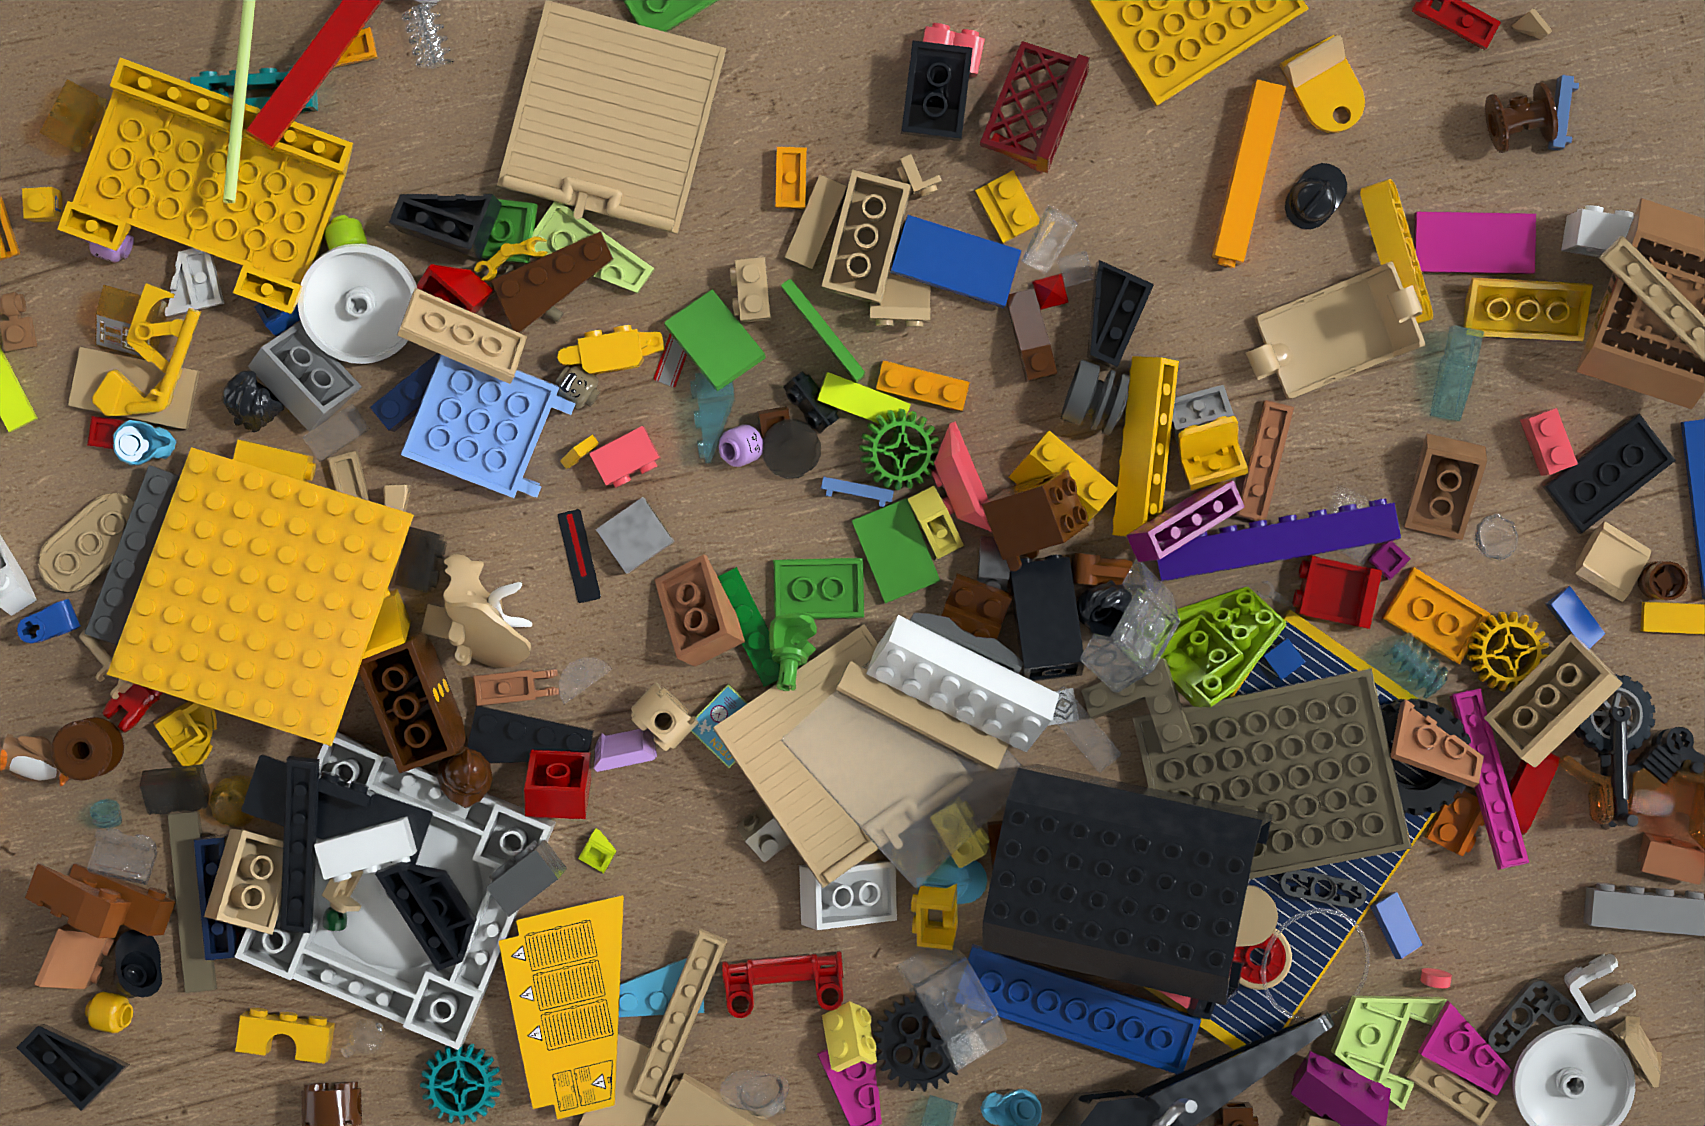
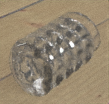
(425, 36)

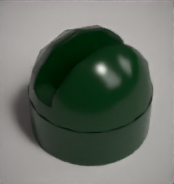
(334, 920)

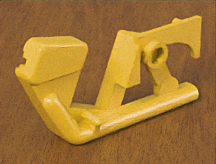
(121, 397)

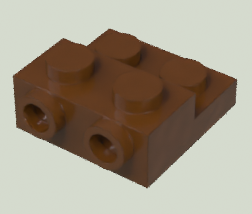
(976, 607)

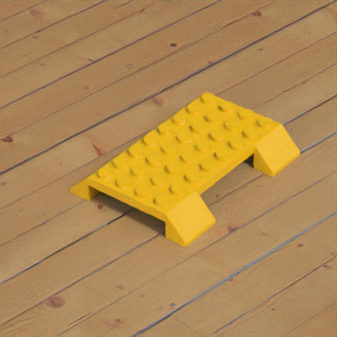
(165, 170)

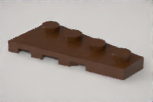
(543, 283)

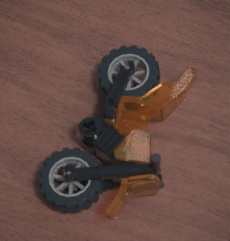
(1660, 781)

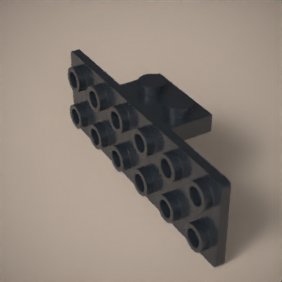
(340, 804)

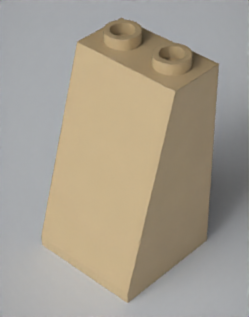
(699, 1105)

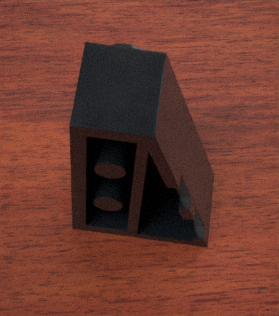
(449, 221)
(1114, 312)
(70, 1064)

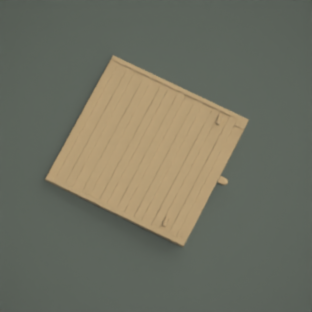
(611, 117)
(799, 803)

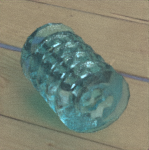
(1417, 665)

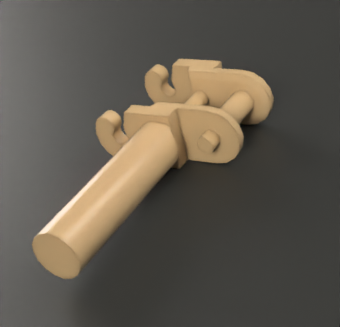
(105, 659)

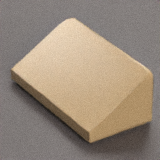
(1315, 61)

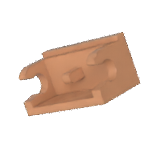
(1671, 858)

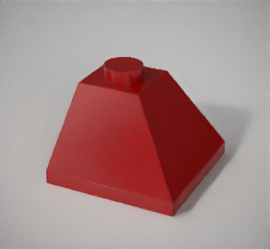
(455, 286)

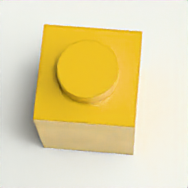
(42, 204)

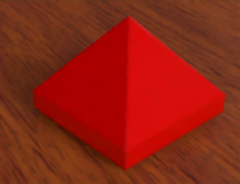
(1050, 291)

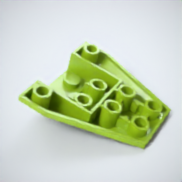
(1220, 644)

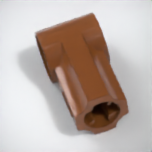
(1094, 569)

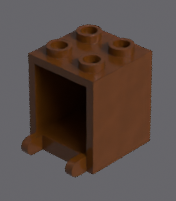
(1035, 516)

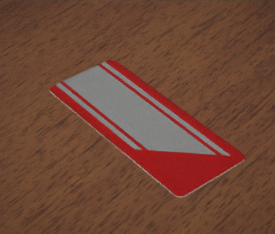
(670, 363)

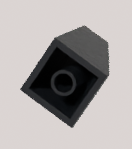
(1047, 619)

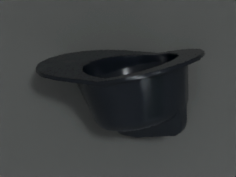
(1316, 196)
(137, 965)

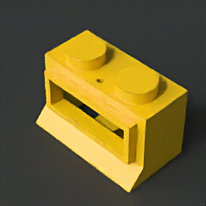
(934, 933)

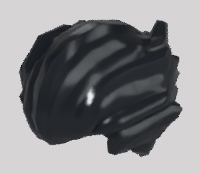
(250, 401)
(1103, 607)

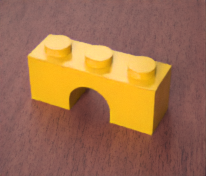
(311, 1035)

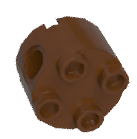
(331, 1106)

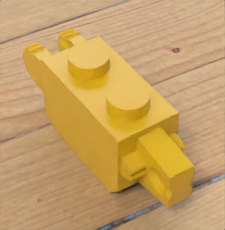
(612, 351)

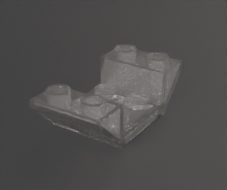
(1139, 635)
(954, 1003)

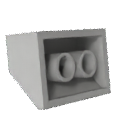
(304, 377)

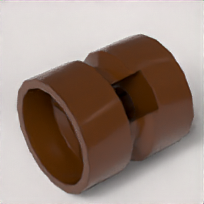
(1663, 580)

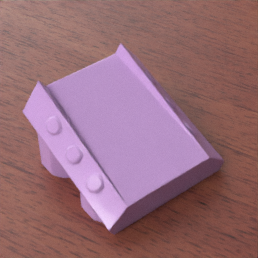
(624, 749)

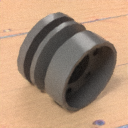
(1095, 397)

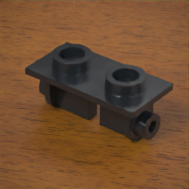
(801, 392)

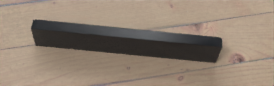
(298, 844)

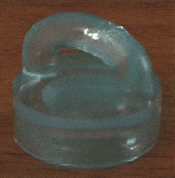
(106, 814)

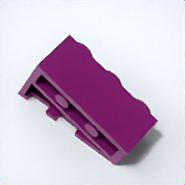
(1340, 1093)

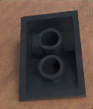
(936, 90)

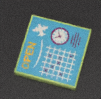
(719, 709)

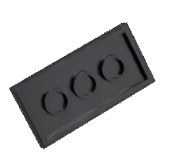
(1609, 473)

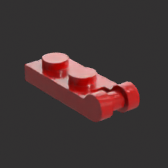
(1461, 20)

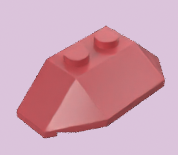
(960, 480)

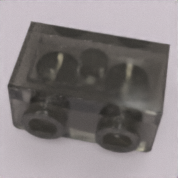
(420, 560)

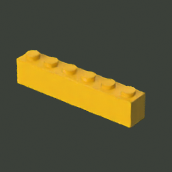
(1145, 442)

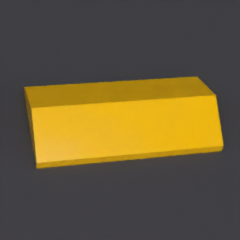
(1528, 309)

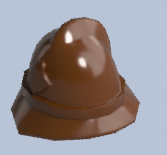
(465, 777)

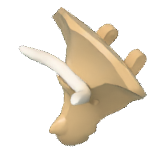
(478, 620)

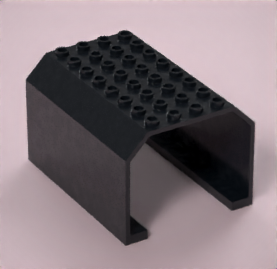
(1122, 882)

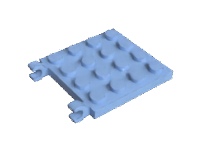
(482, 425)

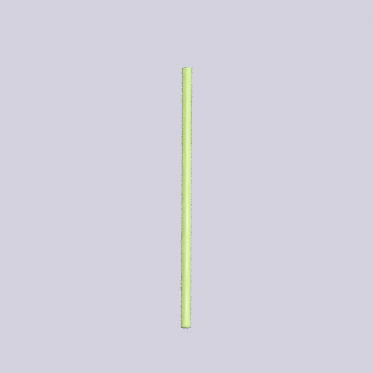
(239, 98)

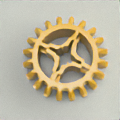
(1533, 648)

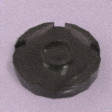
(791, 448)

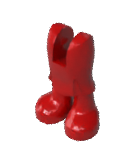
(135, 701)

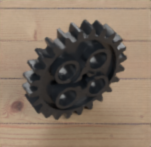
(893, 1037)

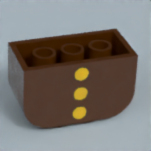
(413, 703)

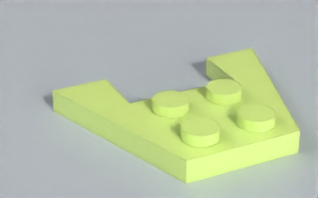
(1373, 1033)

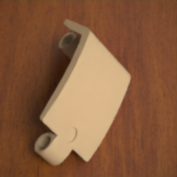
(1338, 331)

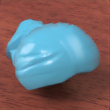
(140, 442)
(1012, 1109)

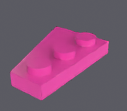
(1463, 1051)
(855, 1091)

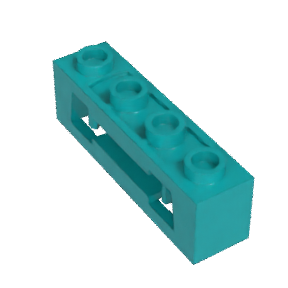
(266, 79)

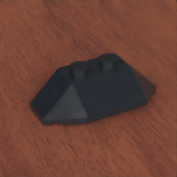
(431, 910)

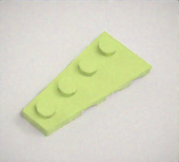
(563, 229)

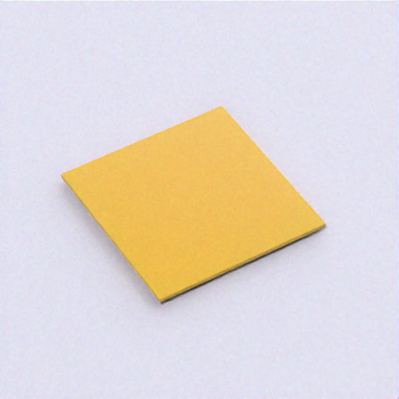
(260, 596)

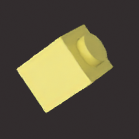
(935, 522)

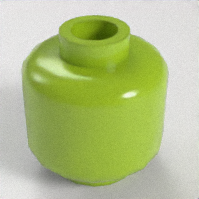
(344, 232)

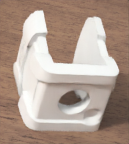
(1607, 1004)

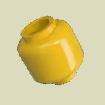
(109, 1012)

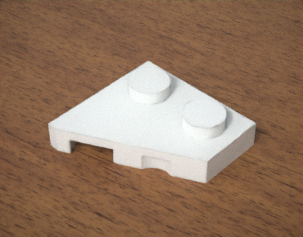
(194, 283)

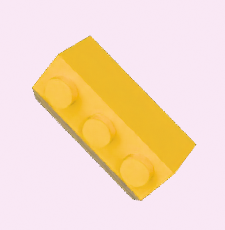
(1052, 456)

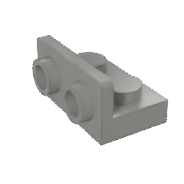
(1200, 408)

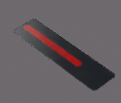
(579, 556)

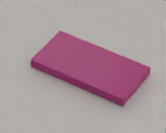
(1475, 242)

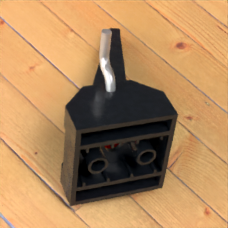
(1198, 1091)

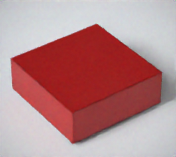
(102, 431)

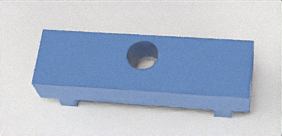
(1564, 88)
(856, 489)

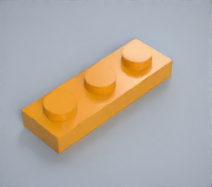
(922, 385)

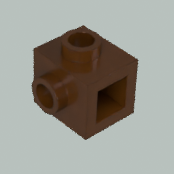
(1236, 1113)

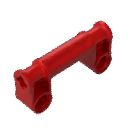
(783, 970)

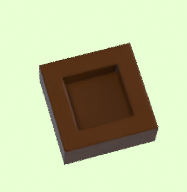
(769, 417)

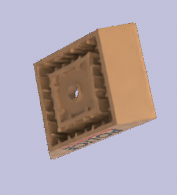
(1627, 338)

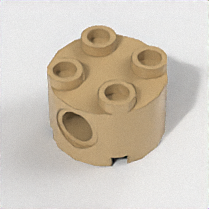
(654, 702)

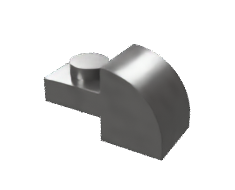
(991, 567)

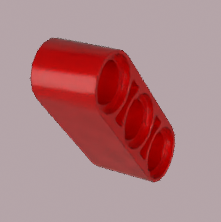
(1529, 788)

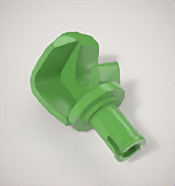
(790, 646)

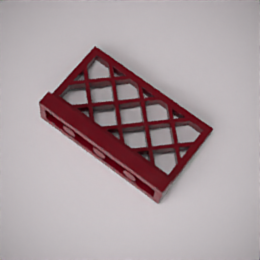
(1061, 106)

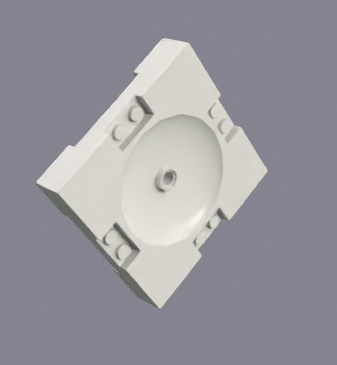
(377, 955)

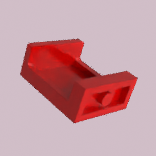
(1337, 591)

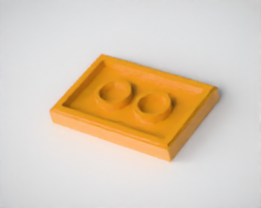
(1435, 615)

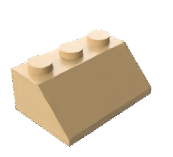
(248, 882)

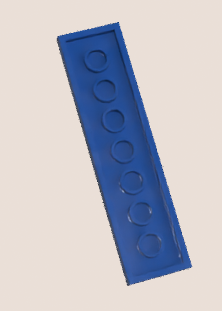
(1086, 1011)

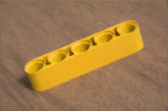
(1394, 239)

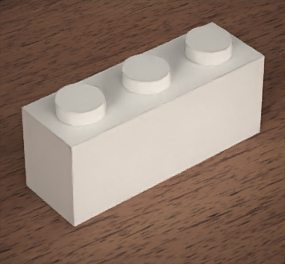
(365, 849)

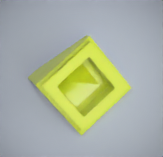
(598, 851)

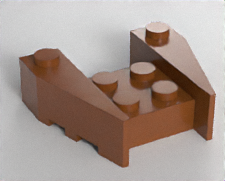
(100, 902)

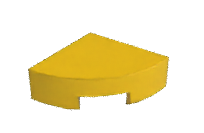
(579, 451)

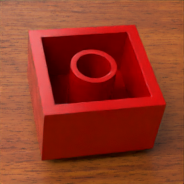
(557, 784)

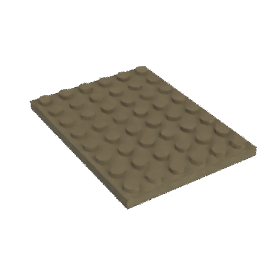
(1297, 752)

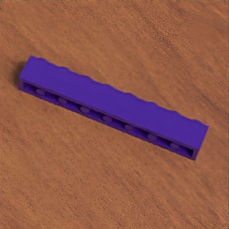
(1283, 540)

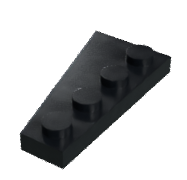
(511, 736)

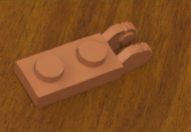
(511, 686)

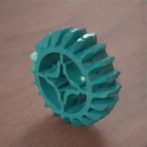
(448, 1083)

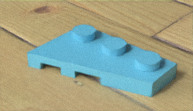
(650, 992)

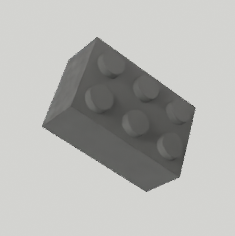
(521, 881)

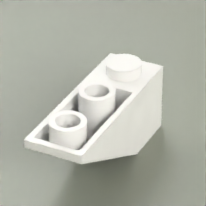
(14, 585)

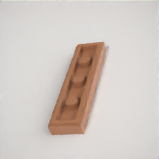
(1265, 460)

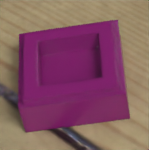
(1389, 559)

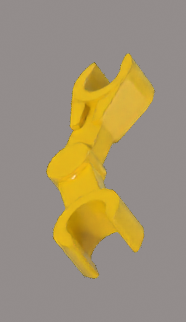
(509, 250)

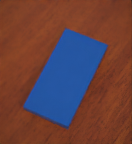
(955, 261)

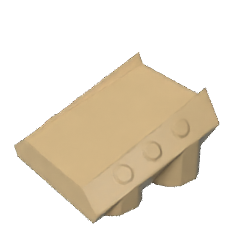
(1612, 561)
(1638, 1048)

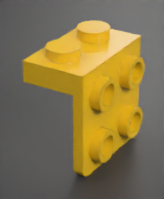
(1211, 452)

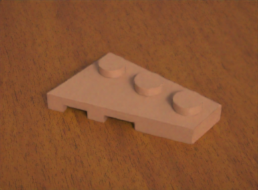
(1430, 748)

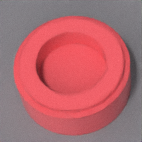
(1435, 978)

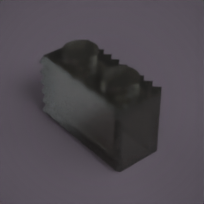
(175, 789)

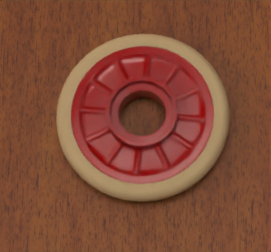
(1277, 963)

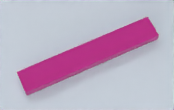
(1492, 787)

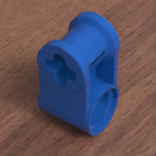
(53, 622)

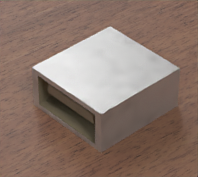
(635, 535)

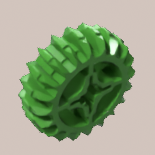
(899, 435)

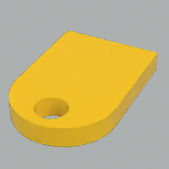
(1329, 91)

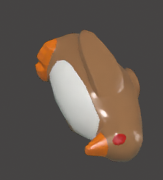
(30, 759)

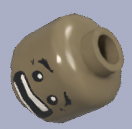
(578, 386)

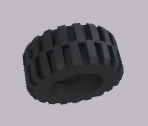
(1436, 789)

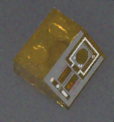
(115, 317)

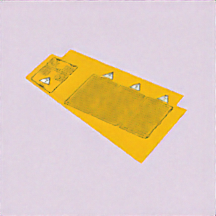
(567, 1003)

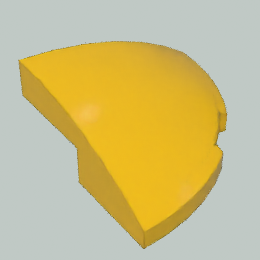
(188, 732)

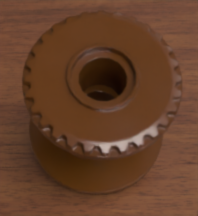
(1521, 113)
(71, 754)

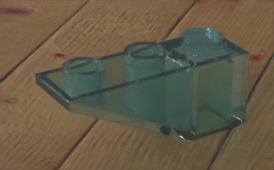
(712, 413)

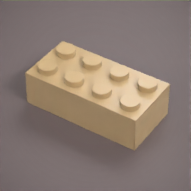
(866, 237)
(1553, 700)

